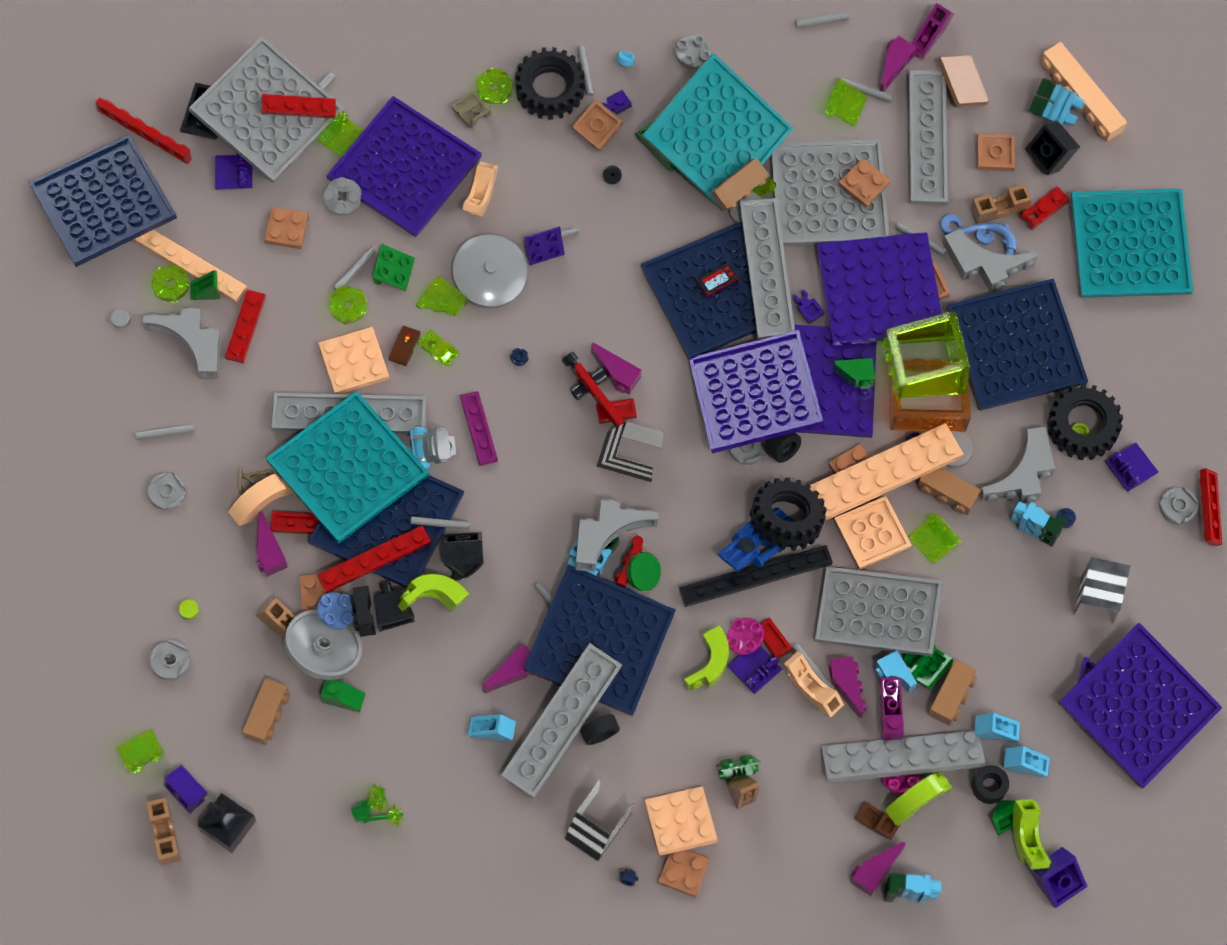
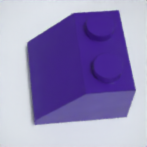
(1061, 879)

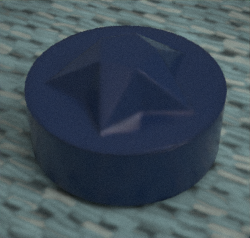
(1069, 515)

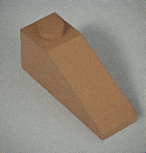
(275, 616)
(743, 790)

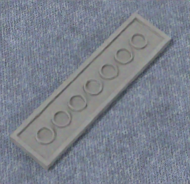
(928, 137)
(767, 267)
(300, 410)
(561, 720)
(902, 756)

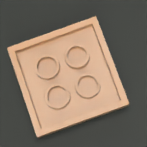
(353, 360)
(872, 532)
(681, 821)

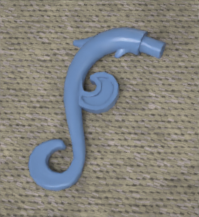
(1004, 231)

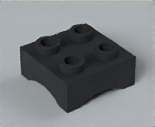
(361, 605)

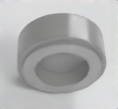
(120, 318)

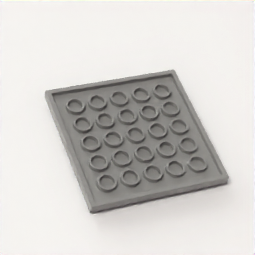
(235, 113)
(809, 196)

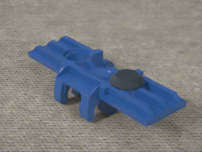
(745, 544)

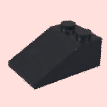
(191, 124)

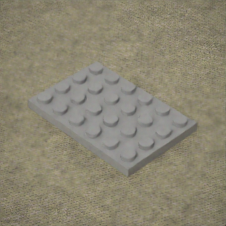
(879, 611)

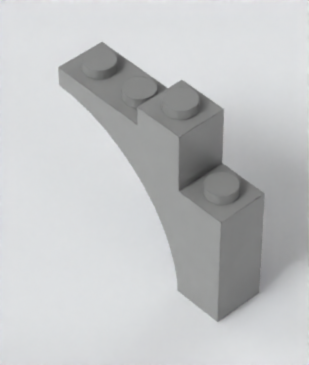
(993, 267)
(188, 329)
(1024, 481)
(613, 521)

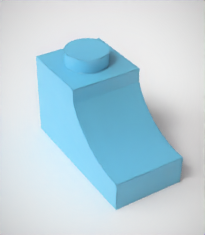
(894, 667)
(492, 727)
(997, 727)
(1026, 761)

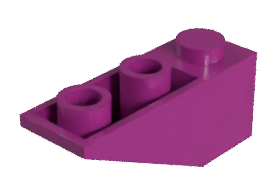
(844, 678)
(891, 709)

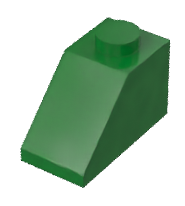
(856, 372)
(342, 695)

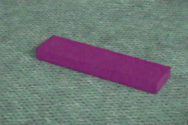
(478, 428)

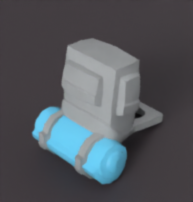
(432, 445)

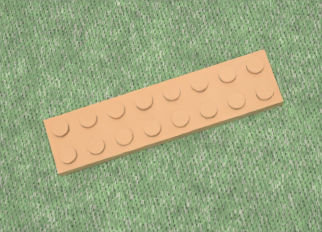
(888, 470)

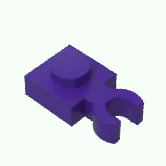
(618, 102)
(809, 308)

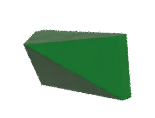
(205, 287)
(1003, 816)

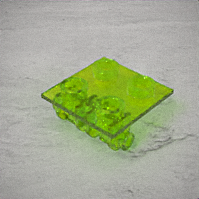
(845, 102)
(340, 134)
(935, 538)

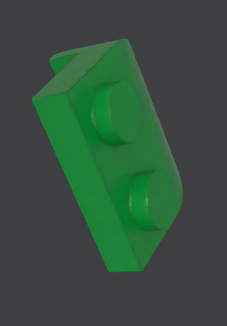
(928, 669)

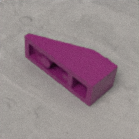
(931, 29)
(898, 56)
(620, 372)
(268, 551)
(509, 671)
(874, 870)

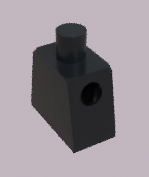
(387, 609)

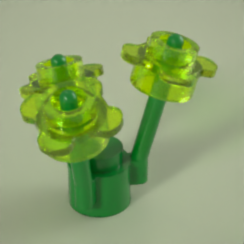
(377, 802)

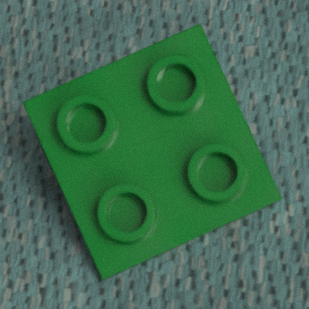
(393, 268)
(747, 761)

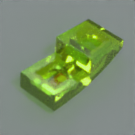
(438, 348)

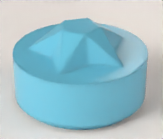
(625, 58)

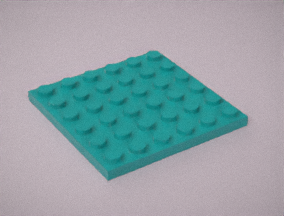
(716, 127)
(1131, 243)
(347, 467)

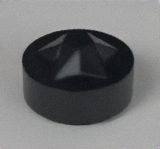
(612, 174)

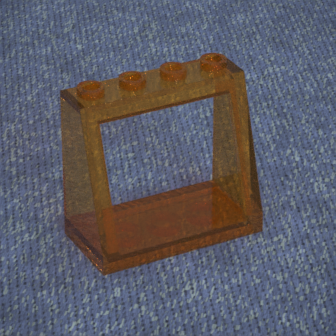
(927, 420)

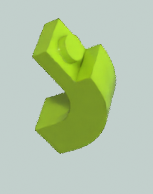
(437, 586)
(718, 648)
(917, 797)
(1026, 834)

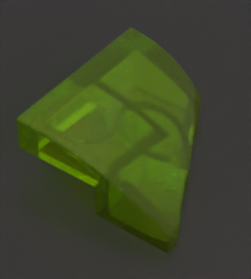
(442, 298)

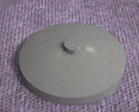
(489, 271)
(322, 650)

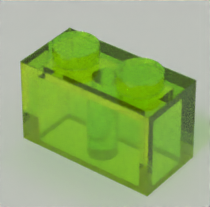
(140, 751)

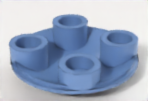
(335, 610)

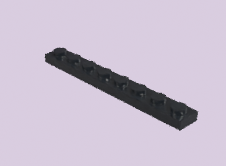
(754, 576)

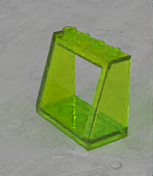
(940, 382)

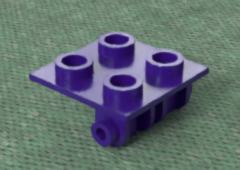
(232, 172)
(544, 245)
(1131, 466)
(755, 669)

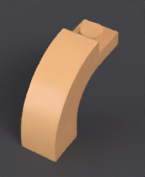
(481, 190)
(257, 497)
(811, 687)

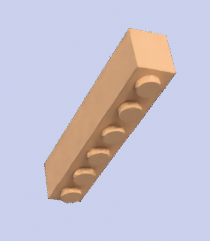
(1072, 76)

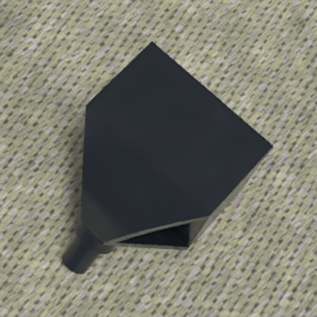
(1052, 147)
(463, 553)
(226, 822)

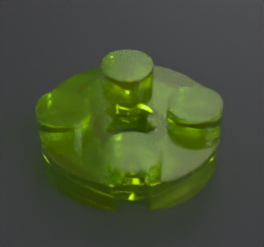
(490, 95)
(169, 273)
(351, 314)

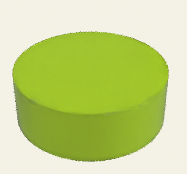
(1081, 428)
(189, 609)

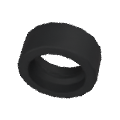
(600, 729)

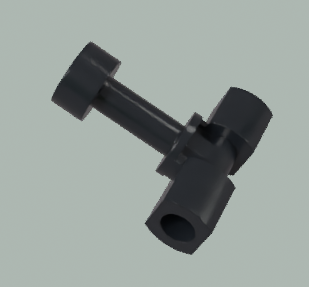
(580, 390)

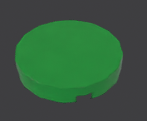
(644, 571)

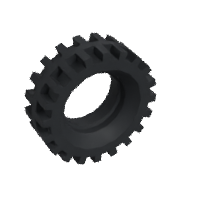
(545, 63)
(1077, 443)
(782, 531)

